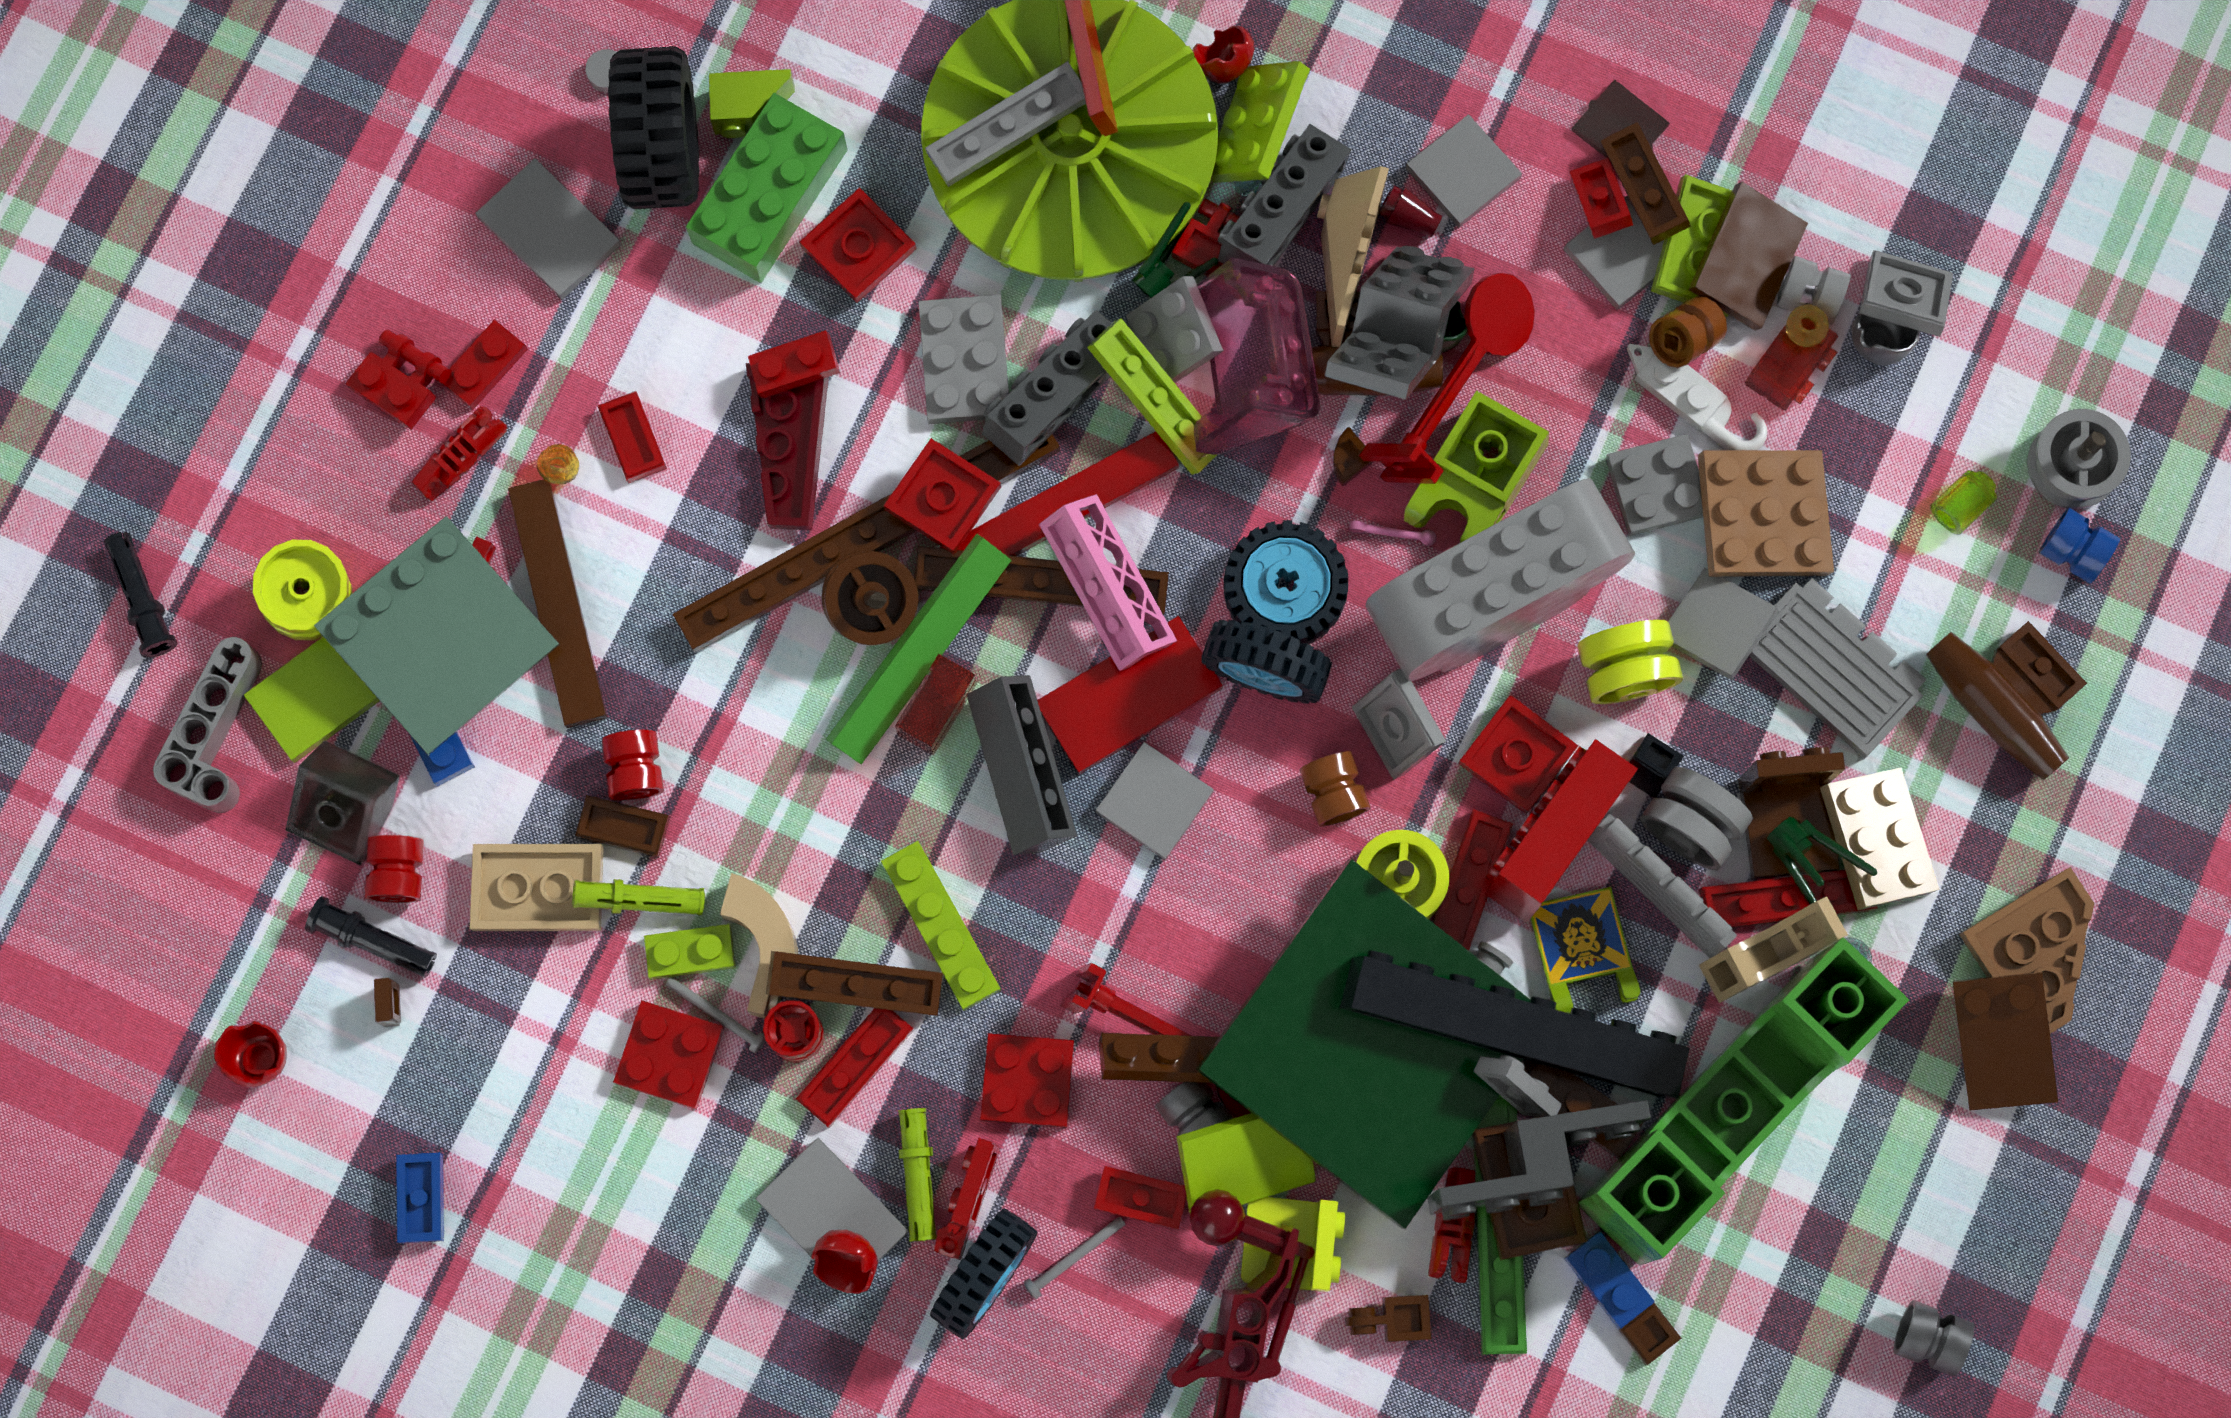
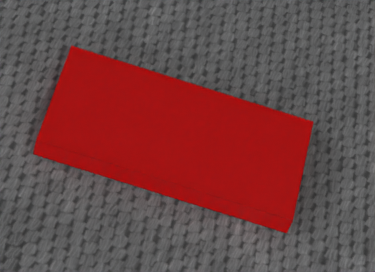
(1114, 708)

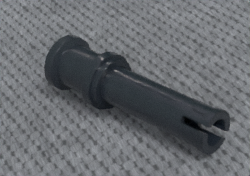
(144, 610)
(352, 930)

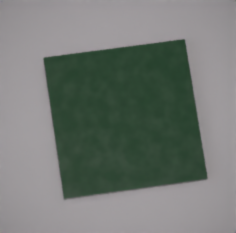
(1348, 1089)

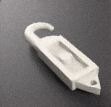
(1692, 399)

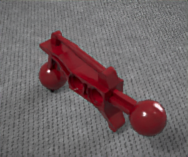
(1218, 1220)

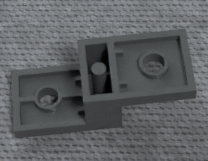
(1400, 322)
(1539, 1160)

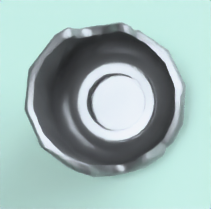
(1881, 340)

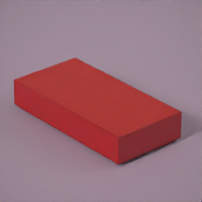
(632, 437)

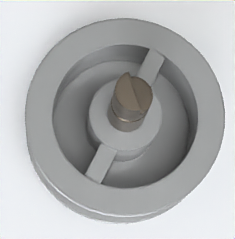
(2078, 458)

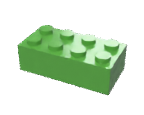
(767, 187)

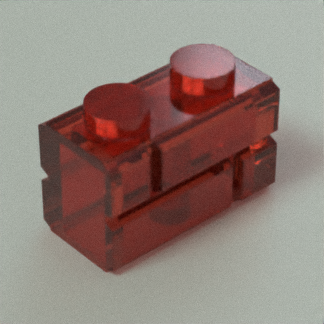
(1786, 367)
(935, 704)

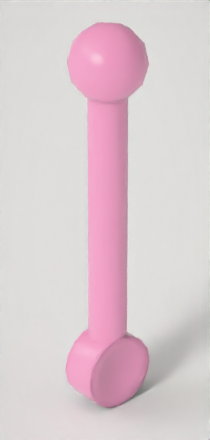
(1427, 537)

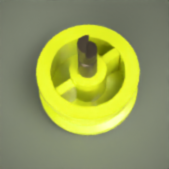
(1409, 867)

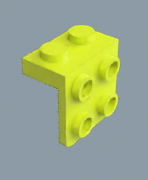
(1317, 1227)

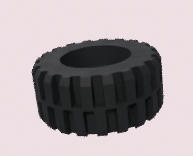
(653, 127)

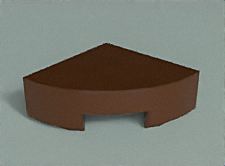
(1346, 457)

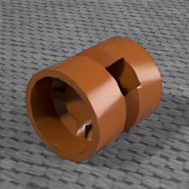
(1687, 331)
(1334, 788)

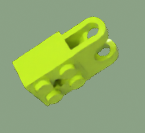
(1475, 484)

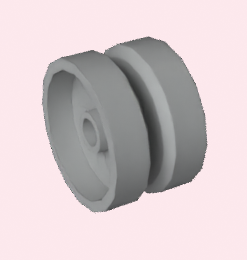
(1696, 818)

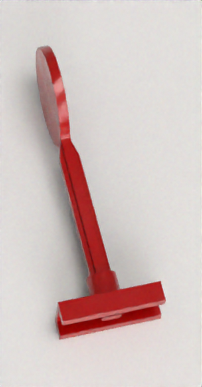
(1499, 324)
(1103, 999)

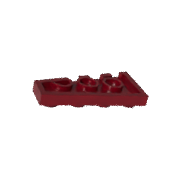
(790, 451)

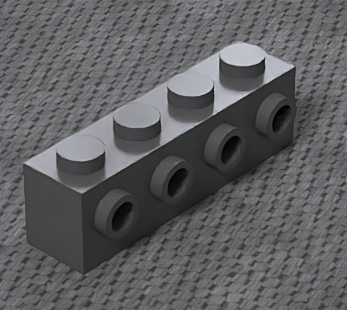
(1286, 199)
(1049, 393)
(1020, 769)

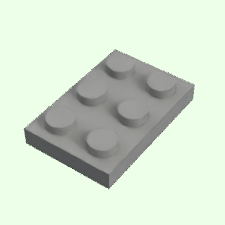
(962, 357)

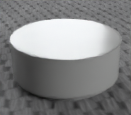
(598, 69)

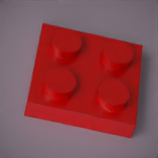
(858, 245)
(942, 496)
(1518, 754)
(668, 1054)
(1027, 1080)

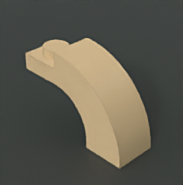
(760, 914)
(1773, 950)

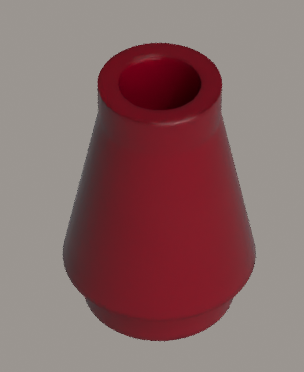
(1409, 212)

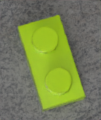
(689, 951)

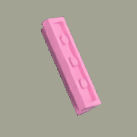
(1101, 582)

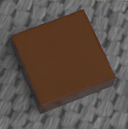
(387, 1002)
(1650, 1334)

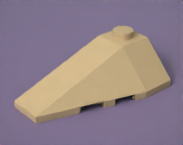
(1345, 239)

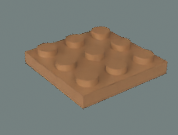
(1765, 513)

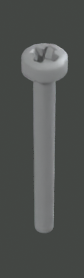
(756, 1041)
(1034, 1287)

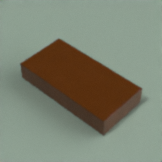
(622, 826)

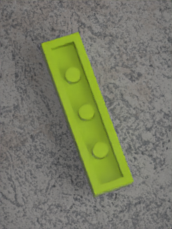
(1150, 391)
(941, 925)

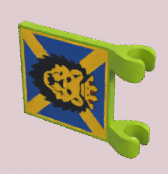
(1582, 941)

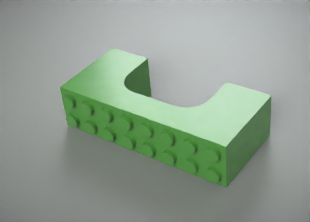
(1739, 1100)

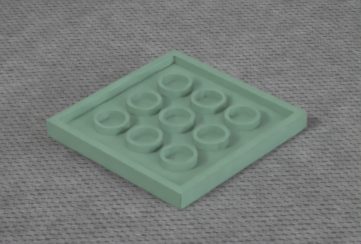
(436, 635)

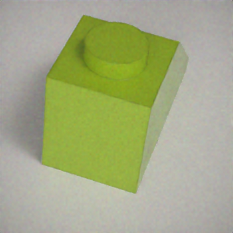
(741, 96)

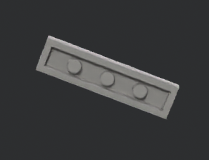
(1007, 124)

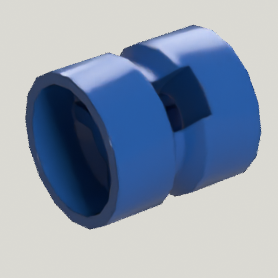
(2080, 546)

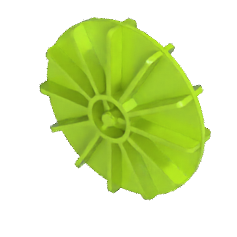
(1069, 195)

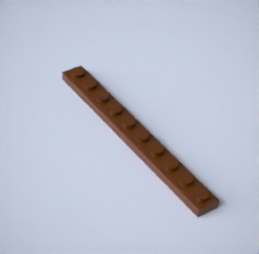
(811, 560)

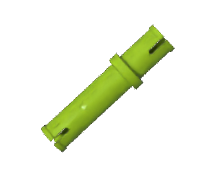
(637, 897)
(917, 1172)

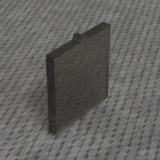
(1615, 111)

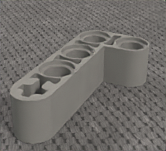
(216, 719)

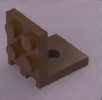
(1786, 788)

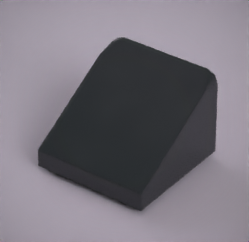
(1654, 764)

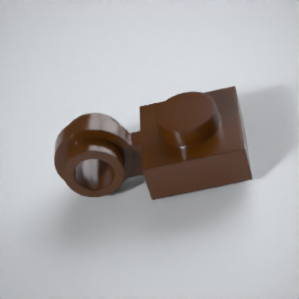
(1403, 1319)

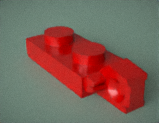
(967, 1201)

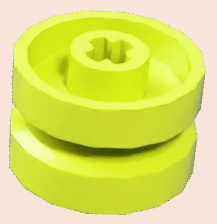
(294, 566)
(1630, 661)

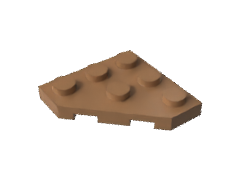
(2039, 934)

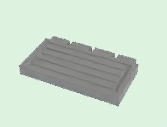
(1835, 671)
(1661, 886)

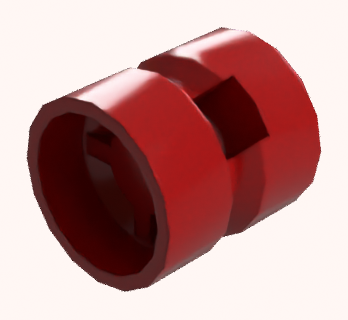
(632, 764)
(394, 869)
(793, 1031)

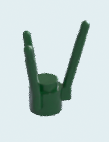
(1154, 274)
(1791, 845)

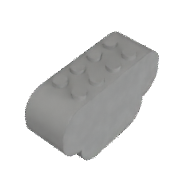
(1500, 581)

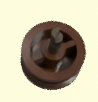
(869, 597)

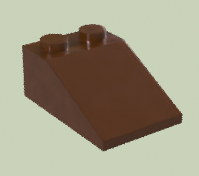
(2005, 1041)

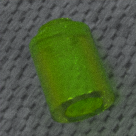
(1964, 501)

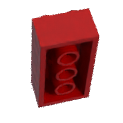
(1565, 823)

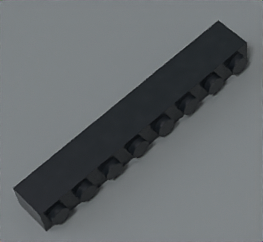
(1514, 1026)

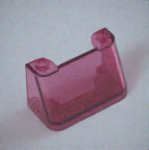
(1267, 363)

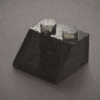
(340, 801)

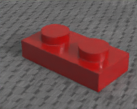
(1601, 198)
(484, 364)
(793, 364)
(1141, 1198)

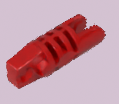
(459, 453)
(1454, 1234)

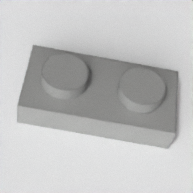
(1516, 1086)

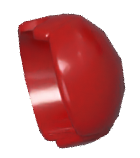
(1227, 55)
(250, 1054)
(845, 1261)

